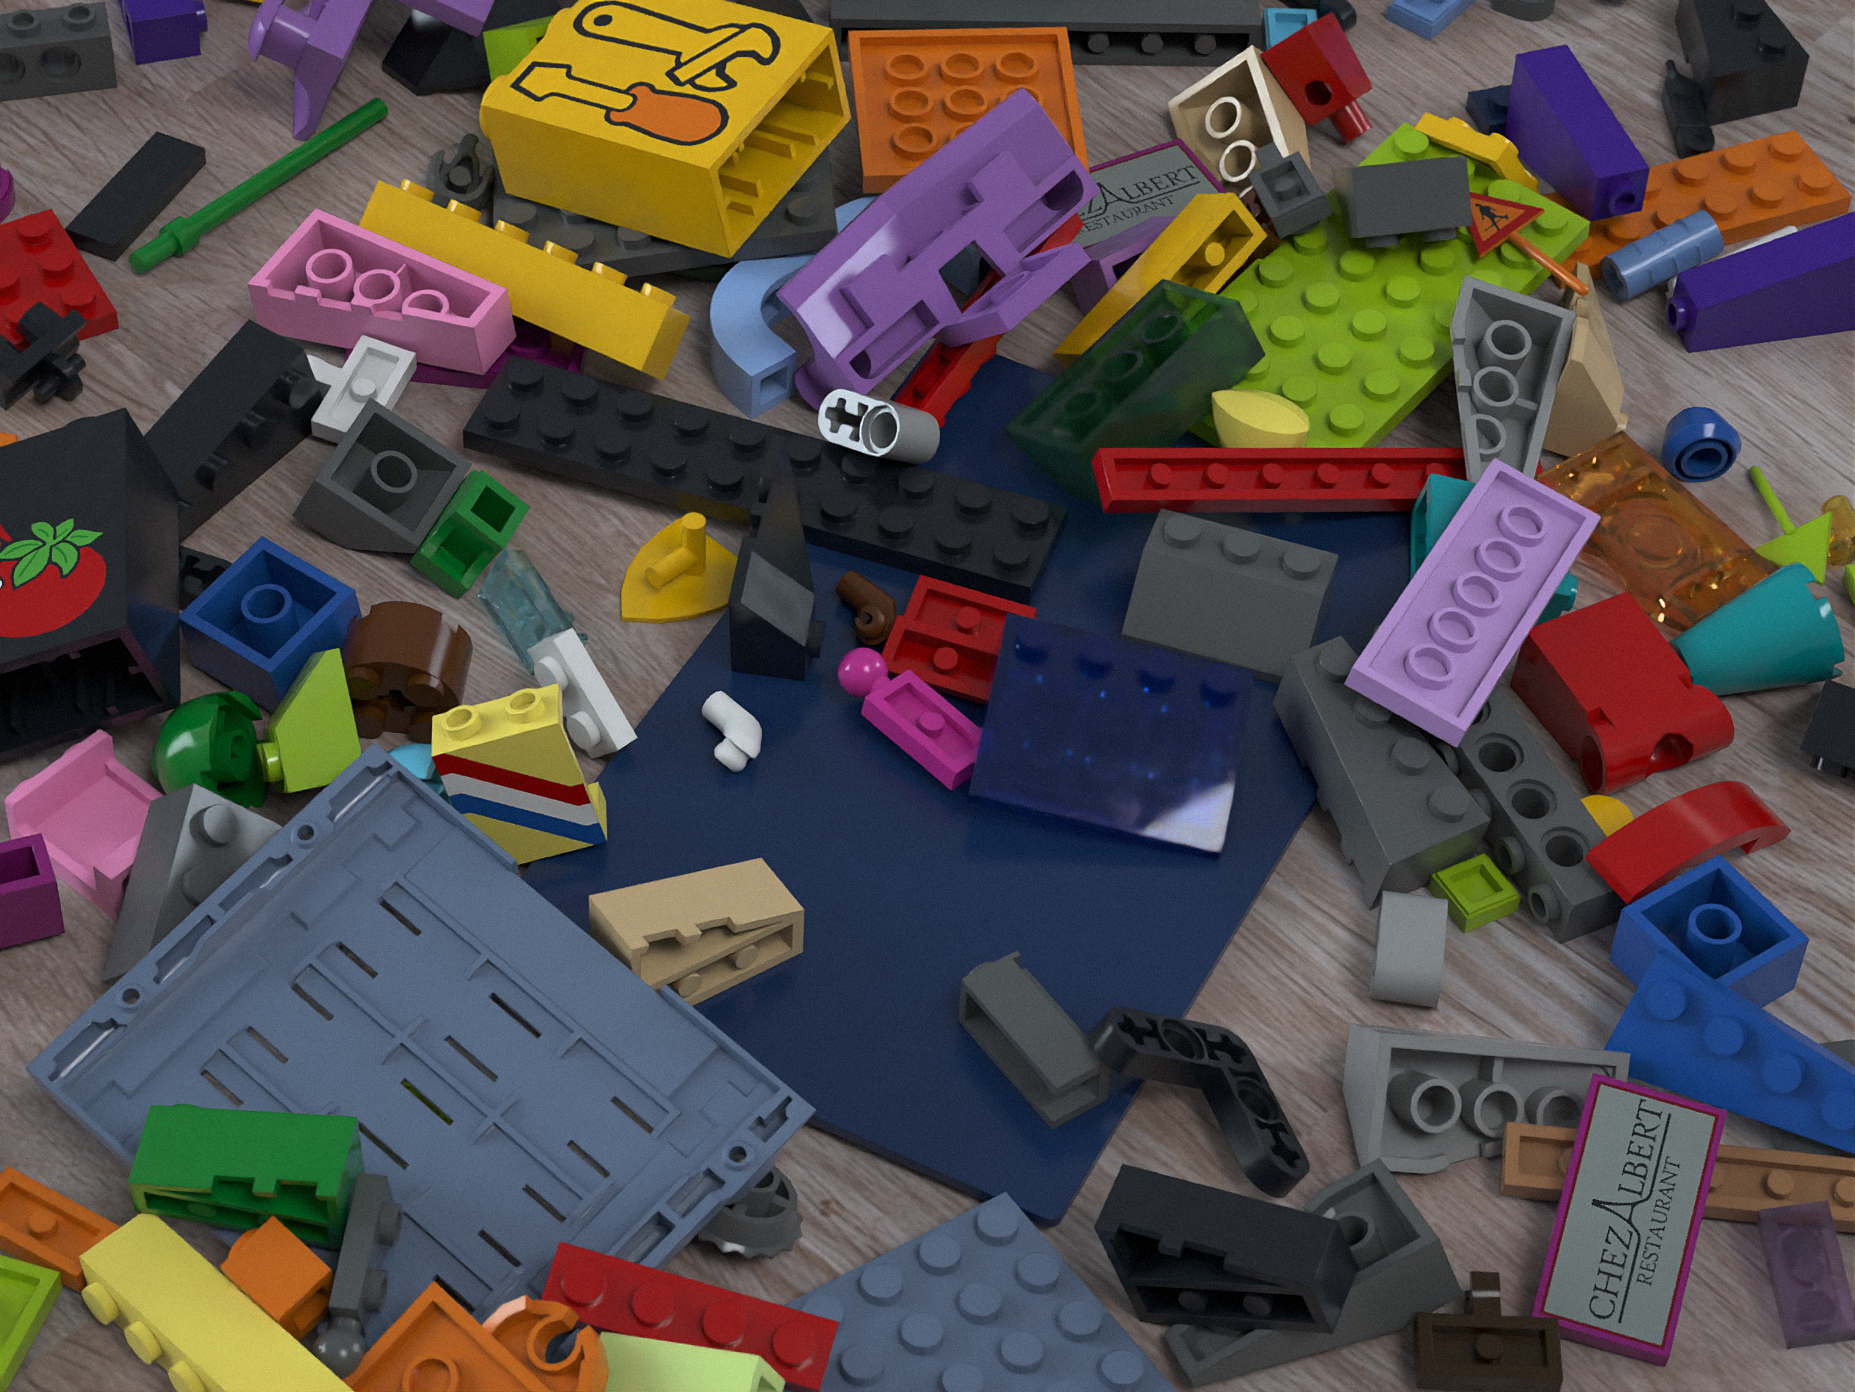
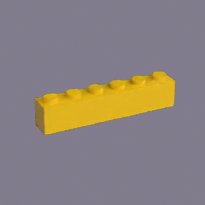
(540, 284)

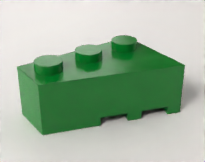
(247, 1167)

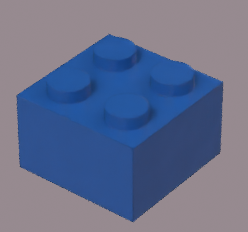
(266, 621)
(1718, 927)

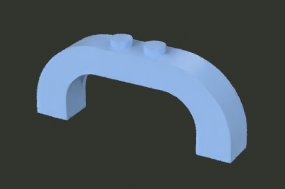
(746, 356)

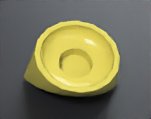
(1258, 420)

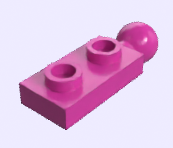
(912, 716)

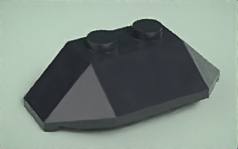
(444, 57)

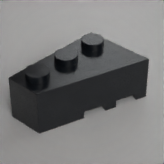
(1740, 57)

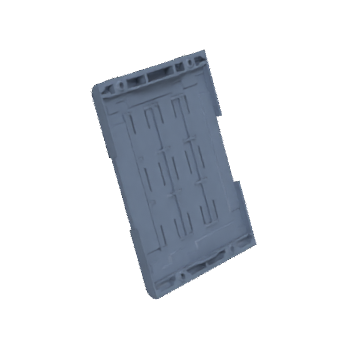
(480, 937)

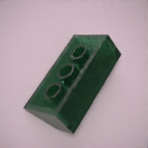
(1138, 383)

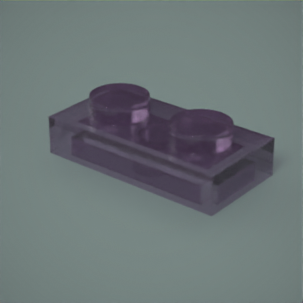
(1807, 1274)

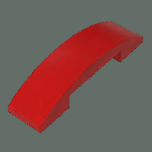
(1682, 834)

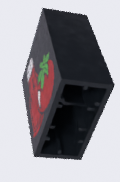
(86, 584)

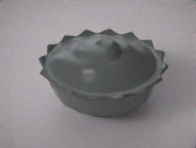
(759, 1222)

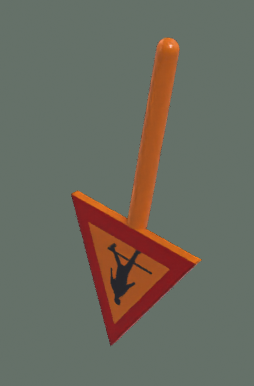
(1500, 220)

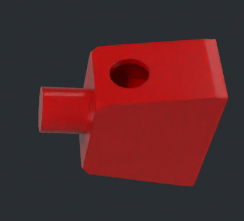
(1312, 61)

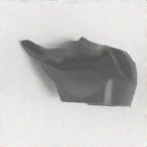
(460, 177)

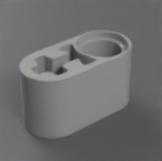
(878, 427)
(1409, 949)

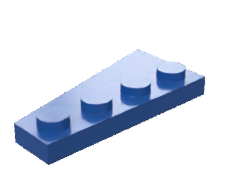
(1734, 1055)

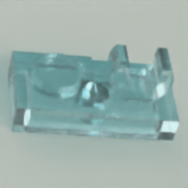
(523, 604)

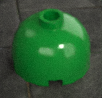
(213, 746)

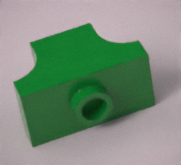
(469, 533)

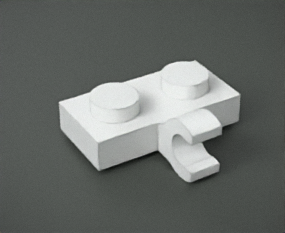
(370, 371)
(589, 706)

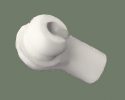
(738, 726)

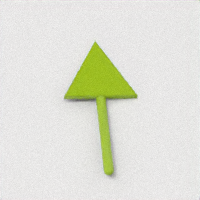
(1801, 544)

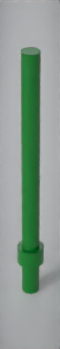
(184, 233)

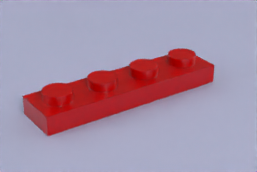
(662, 1306)

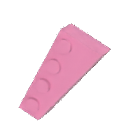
(349, 282)

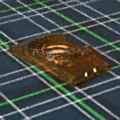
(1656, 533)

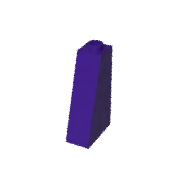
(1573, 135)
(1770, 291)

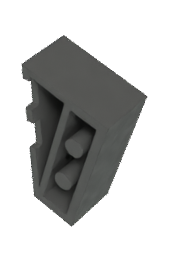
(183, 856)

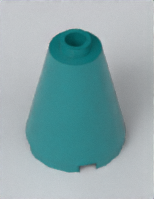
(1765, 638)

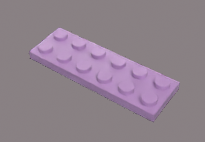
(1473, 602)

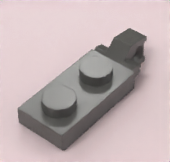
(1288, 192)

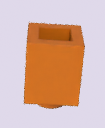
(281, 1277)

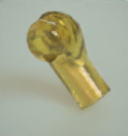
(1842, 538)

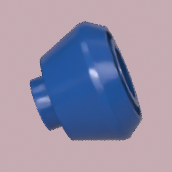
(1699, 445)

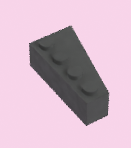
(1376, 777)

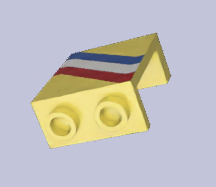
(518, 775)

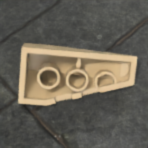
(1234, 115)
(1590, 383)

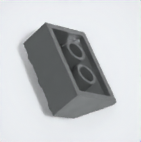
(1229, 594)

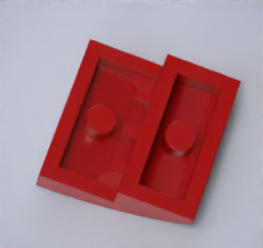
(949, 637)

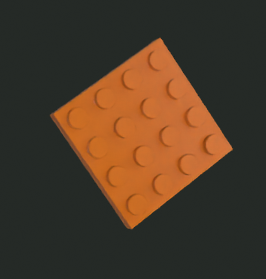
(932, 84)

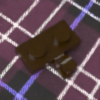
(1485, 1348)

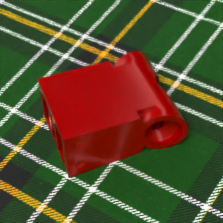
(1617, 695)

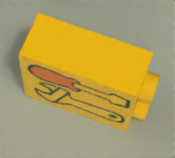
(667, 115)

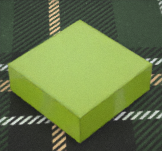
(1475, 892)

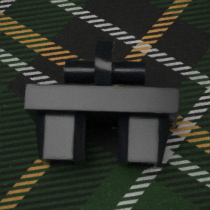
(44, 361)

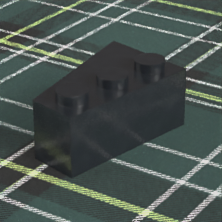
(1223, 1256)

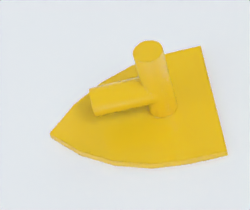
(678, 575)

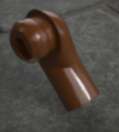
(874, 606)

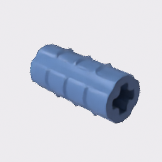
(1662, 255)

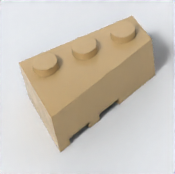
(700, 928)

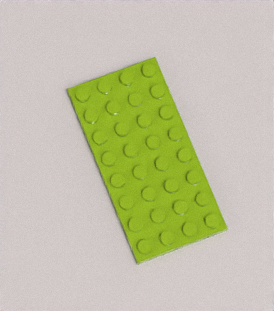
(1367, 329)

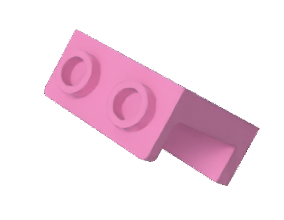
(88, 818)

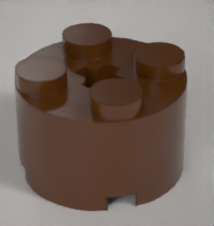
(404, 669)

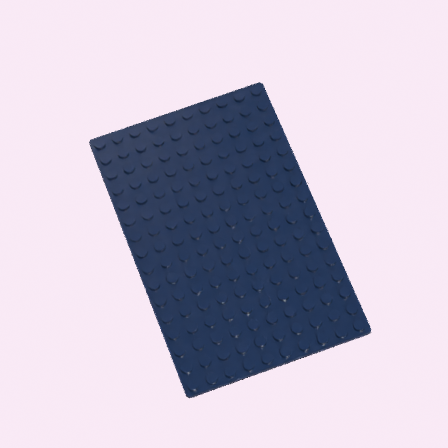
(921, 886)

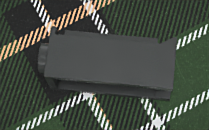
(1032, 1040)

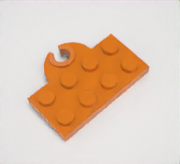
(446, 1350)

